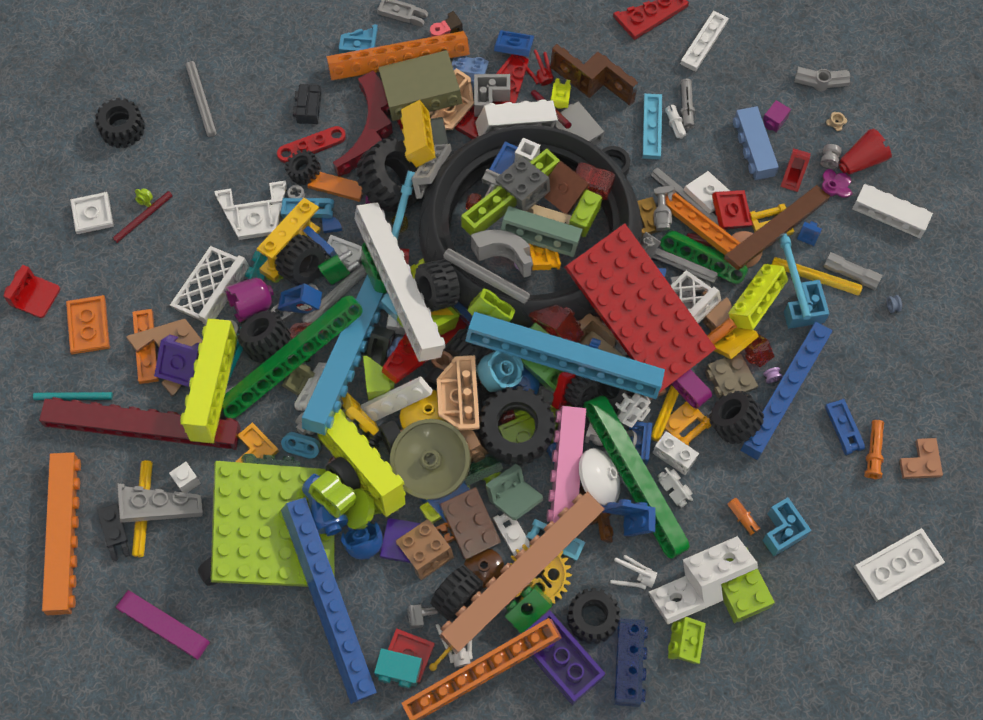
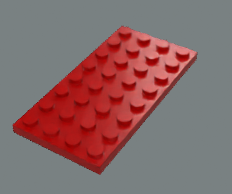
(640, 305)

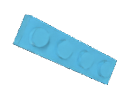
(652, 126)

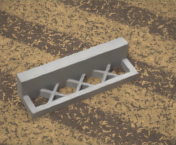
(427, 172)

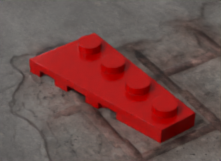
(647, 16)

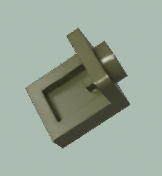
(297, 379)

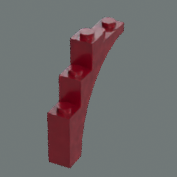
(376, 126)

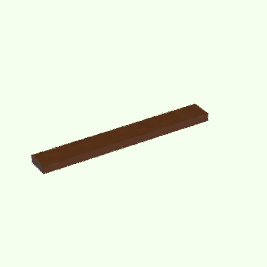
(776, 227)

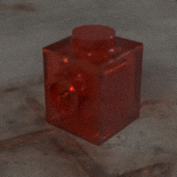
(759, 351)

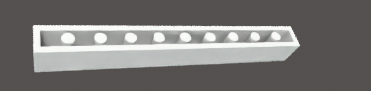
(399, 282)

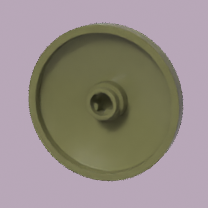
(430, 459)

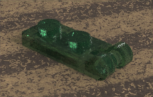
(270, 460)

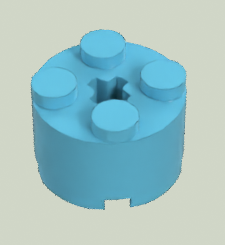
(499, 371)

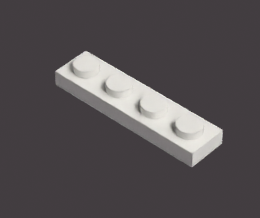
(704, 41)
(397, 399)

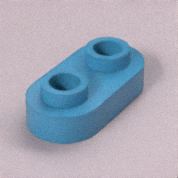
(301, 446)

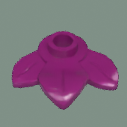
(836, 183)

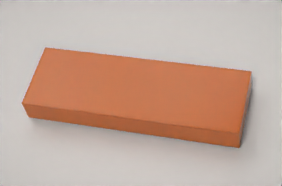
(336, 186)

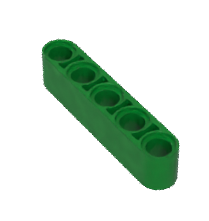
(694, 256)

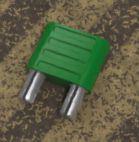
(335, 269)

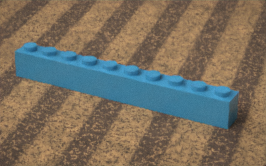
(565, 355)
(342, 362)

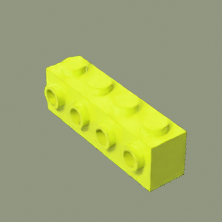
(758, 296)

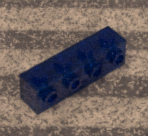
(630, 662)

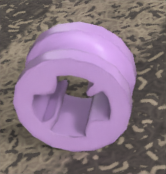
(773, 375)

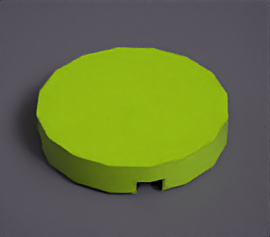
(361, 511)

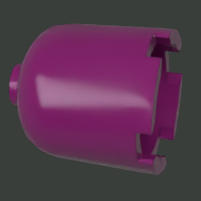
(249, 297)

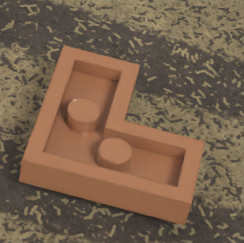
(926, 464)

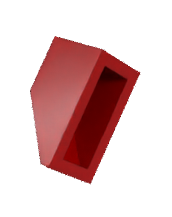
(795, 169)

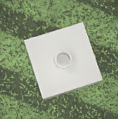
(702, 188)
(92, 213)

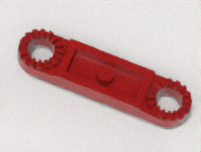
(314, 143)

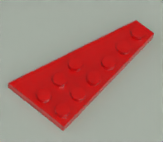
(515, 66)
(404, 359)

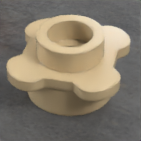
(836, 116)

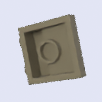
(730, 376)

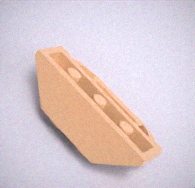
(454, 114)
(459, 394)

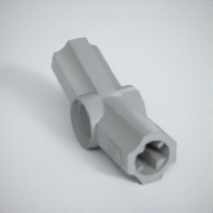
(823, 78)

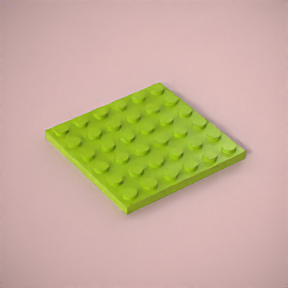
(249, 528)

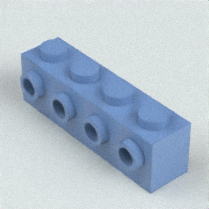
(755, 143)

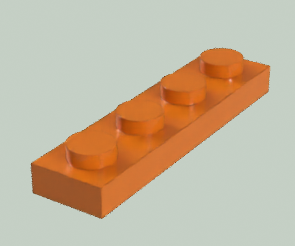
(147, 356)

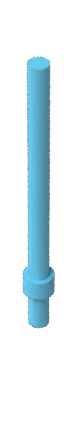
(406, 190)
(785, 244)

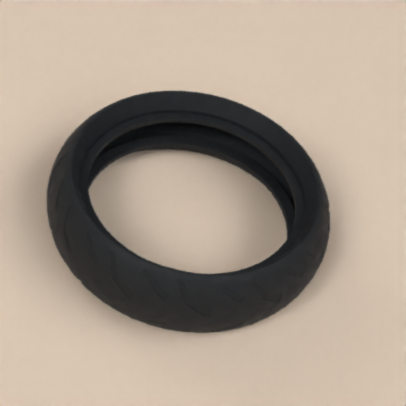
(469, 165)

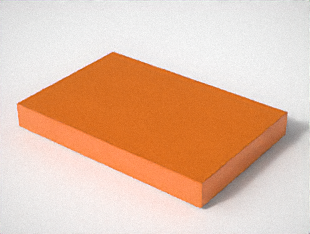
(87, 324)

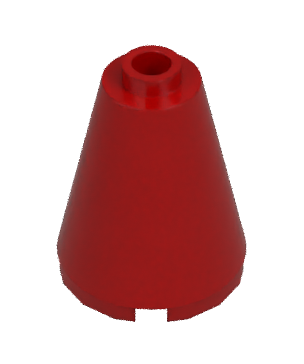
(865, 153)

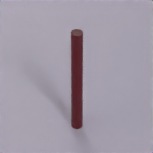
(560, 117)
(143, 216)

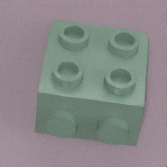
(512, 493)

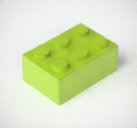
(746, 595)

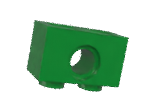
(524, 619)

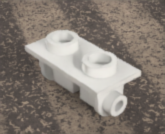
(680, 493)

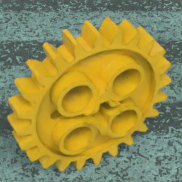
(556, 585)

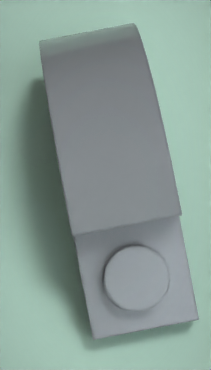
(504, 244)

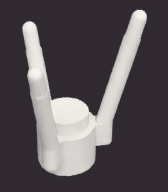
(645, 576)
(463, 657)

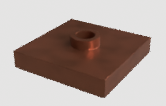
(565, 188)

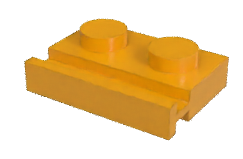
(544, 258)

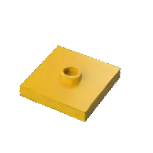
(735, 342)

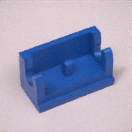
(643, 433)

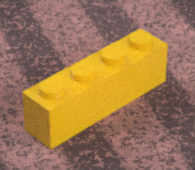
(417, 134)

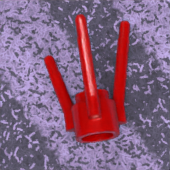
(544, 76)

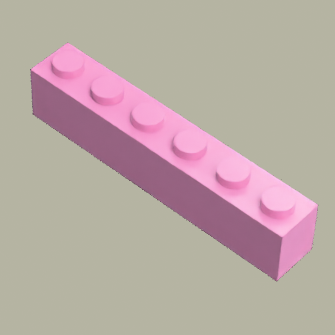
(568, 451)

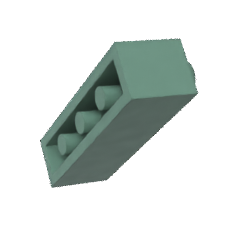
(542, 231)

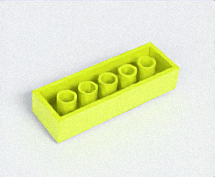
(209, 381)
(372, 471)

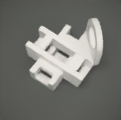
(635, 411)

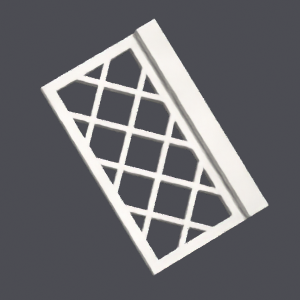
(705, 303)
(212, 305)

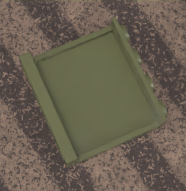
(423, 79)

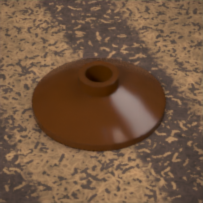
(493, 561)

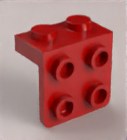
(31, 293)

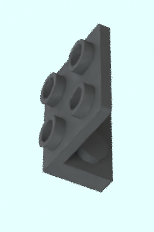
(524, 183)

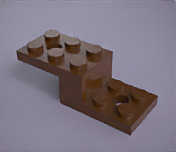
(594, 74)

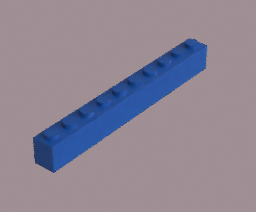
(328, 601)

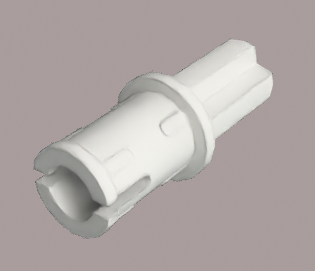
(675, 122)

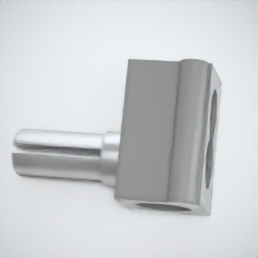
(489, 179)
(416, 614)

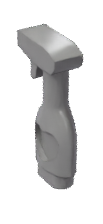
(662, 213)

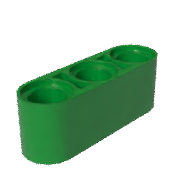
(371, 270)

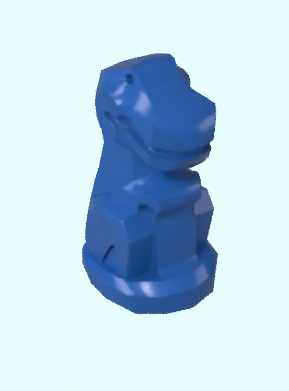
(323, 520)

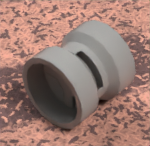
(830, 156)

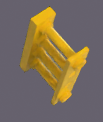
(291, 226)

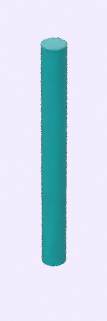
(75, 396)

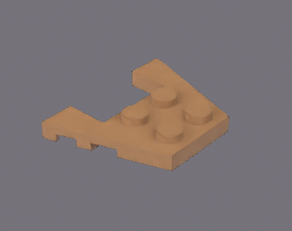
(180, 328)

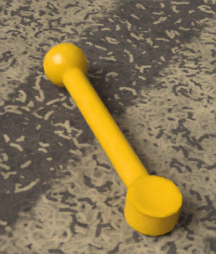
(433, 666)

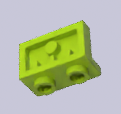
(686, 640)

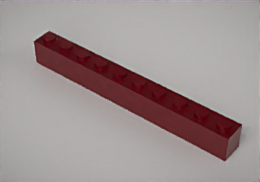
(130, 422)

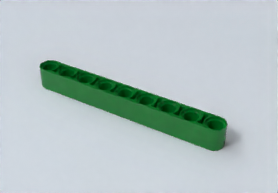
(300, 355)
(635, 474)

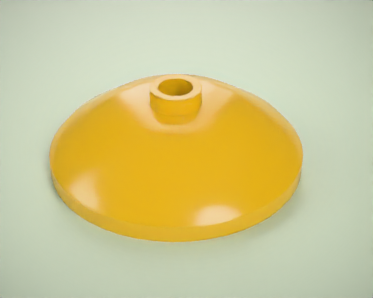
(417, 410)

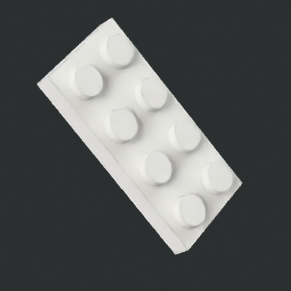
(899, 564)

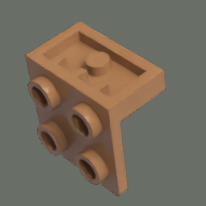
(425, 549)

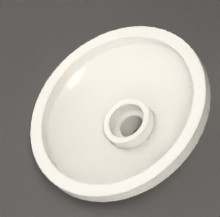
(599, 476)

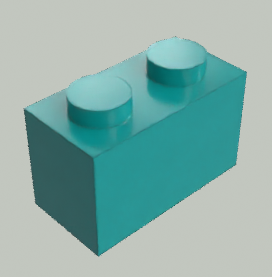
(398, 668)

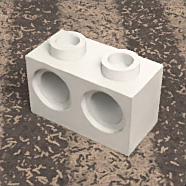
(675, 453)

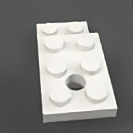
(703, 580)

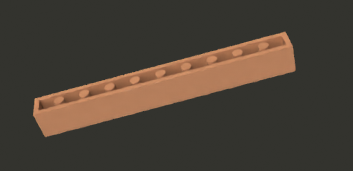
(520, 573)

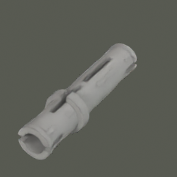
(688, 120)

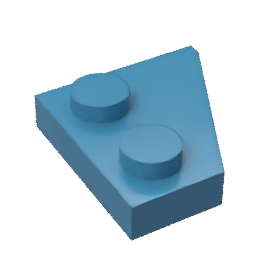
(358, 40)

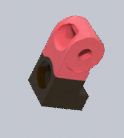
(449, 25)

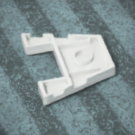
(253, 218)

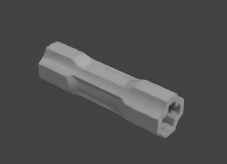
(864, 276)

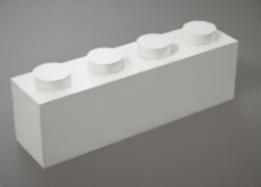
(892, 211)

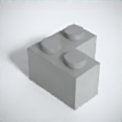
(490, 88)

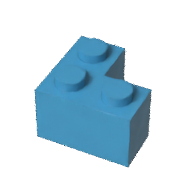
(816, 304)
(790, 527)

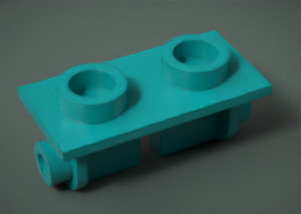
(259, 259)

